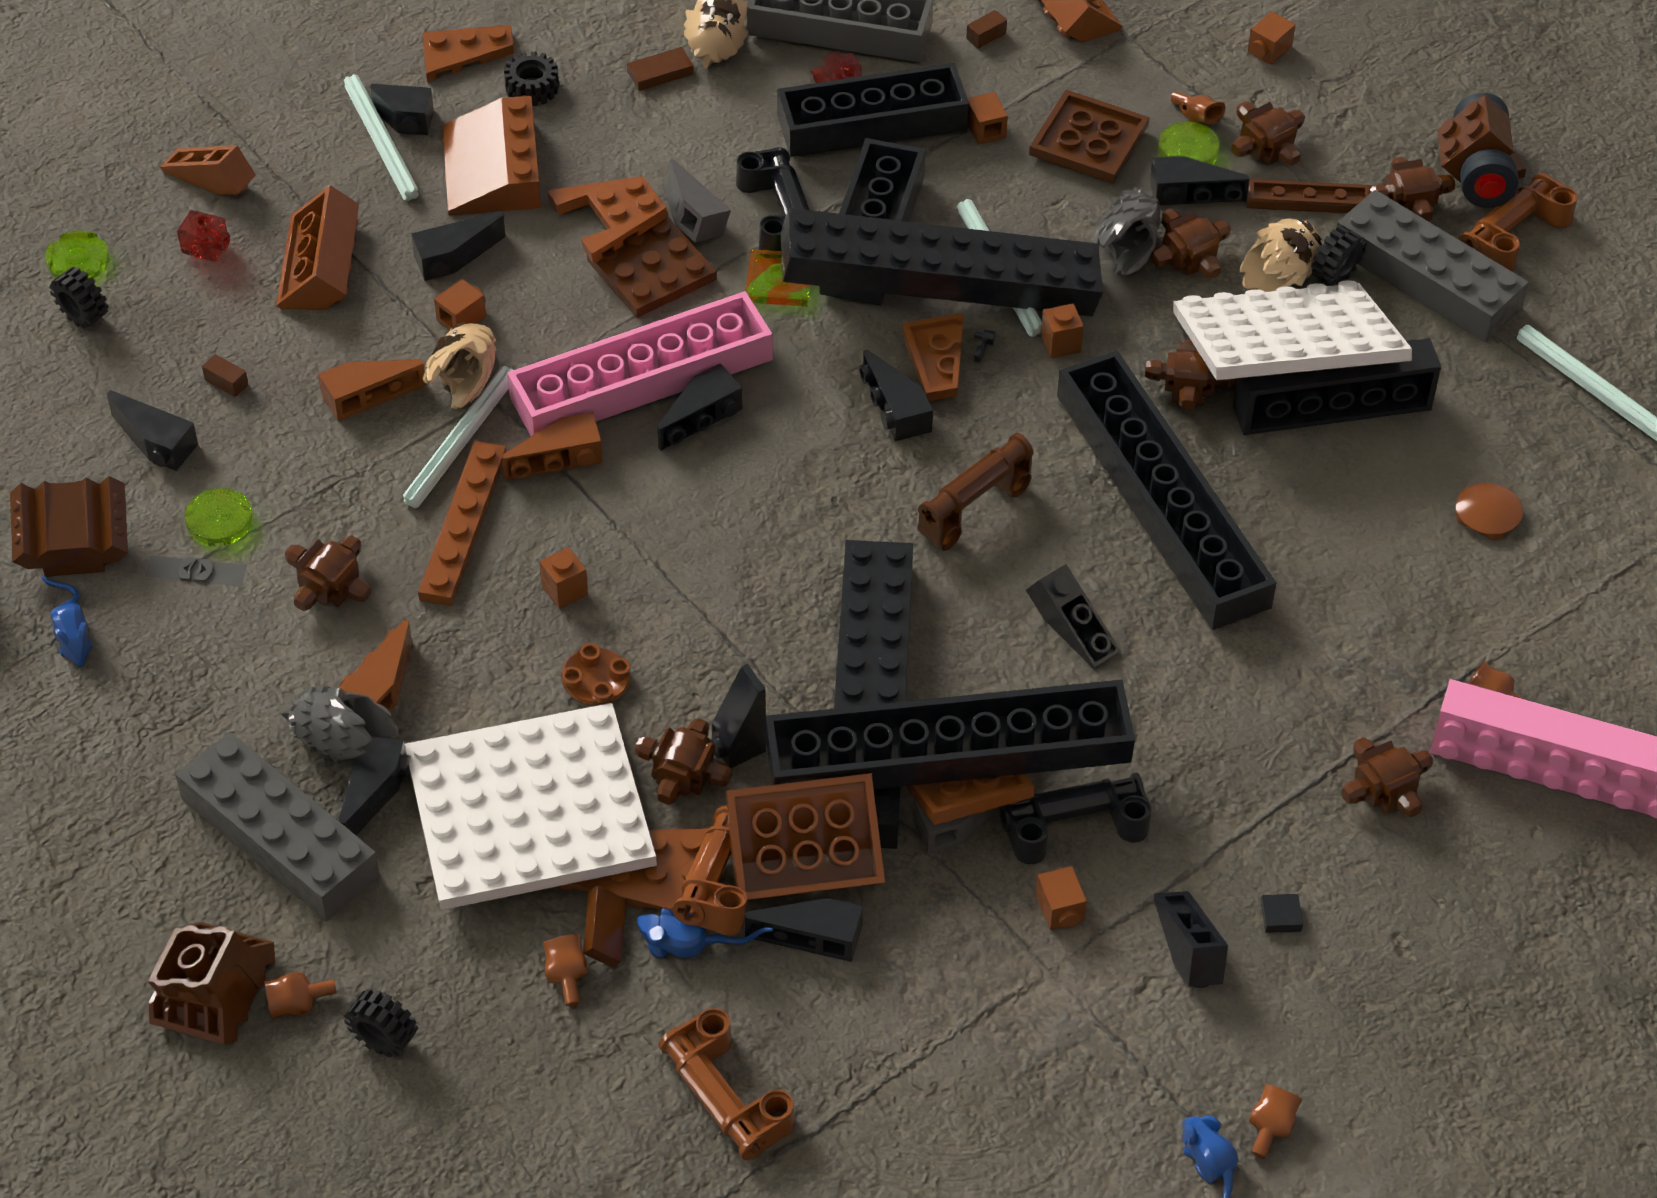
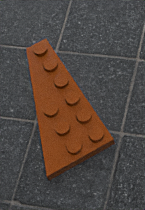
(656, 885)

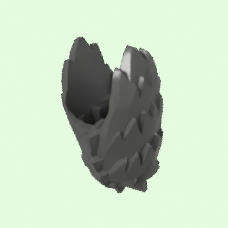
(1130, 229)
(337, 722)

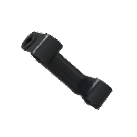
(762, 172)
(1027, 819)

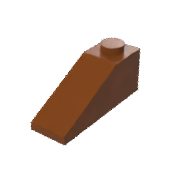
(212, 168)
(366, 384)

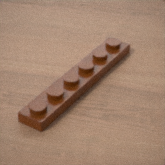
(462, 524)

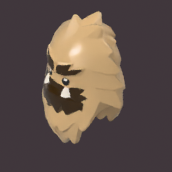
(716, 29)
(1281, 255)
(463, 361)

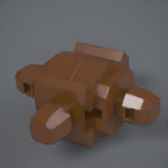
(1268, 133)
(1415, 186)
(1190, 243)
(1186, 376)
(327, 573)
(683, 761)
(1387, 777)

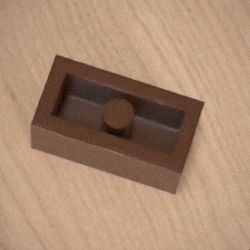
(986, 29)
(225, 375)

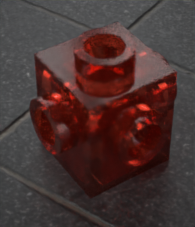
(837, 68)
(203, 235)

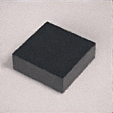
(1281, 913)

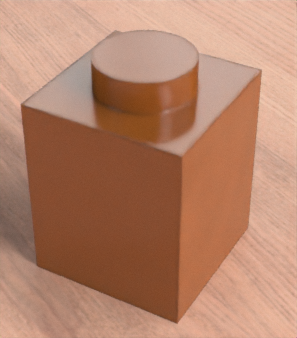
(1271, 37)
(987, 118)
(459, 305)
(1062, 331)
(563, 577)
(1061, 898)

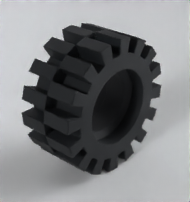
(530, 67)
(1338, 255)
(79, 297)
(380, 1023)

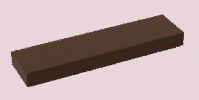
(1305, 195)

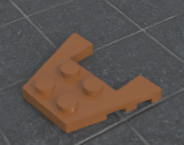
(621, 205)

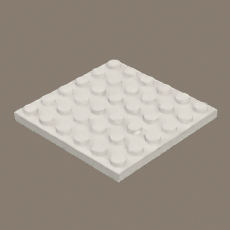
(1290, 330)
(528, 806)

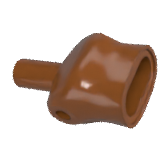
(1199, 108)
(1494, 680)
(565, 965)
(295, 994)
(1273, 1117)

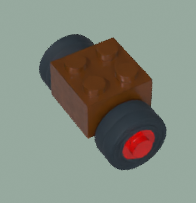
(1478, 150)

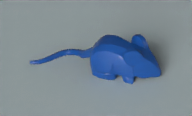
(70, 626)
(682, 940)
(1212, 1151)

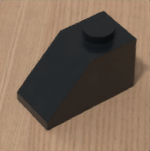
(404, 107)

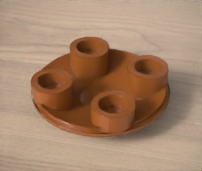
(1489, 509)
(595, 675)

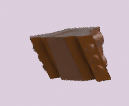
(69, 526)
(208, 981)

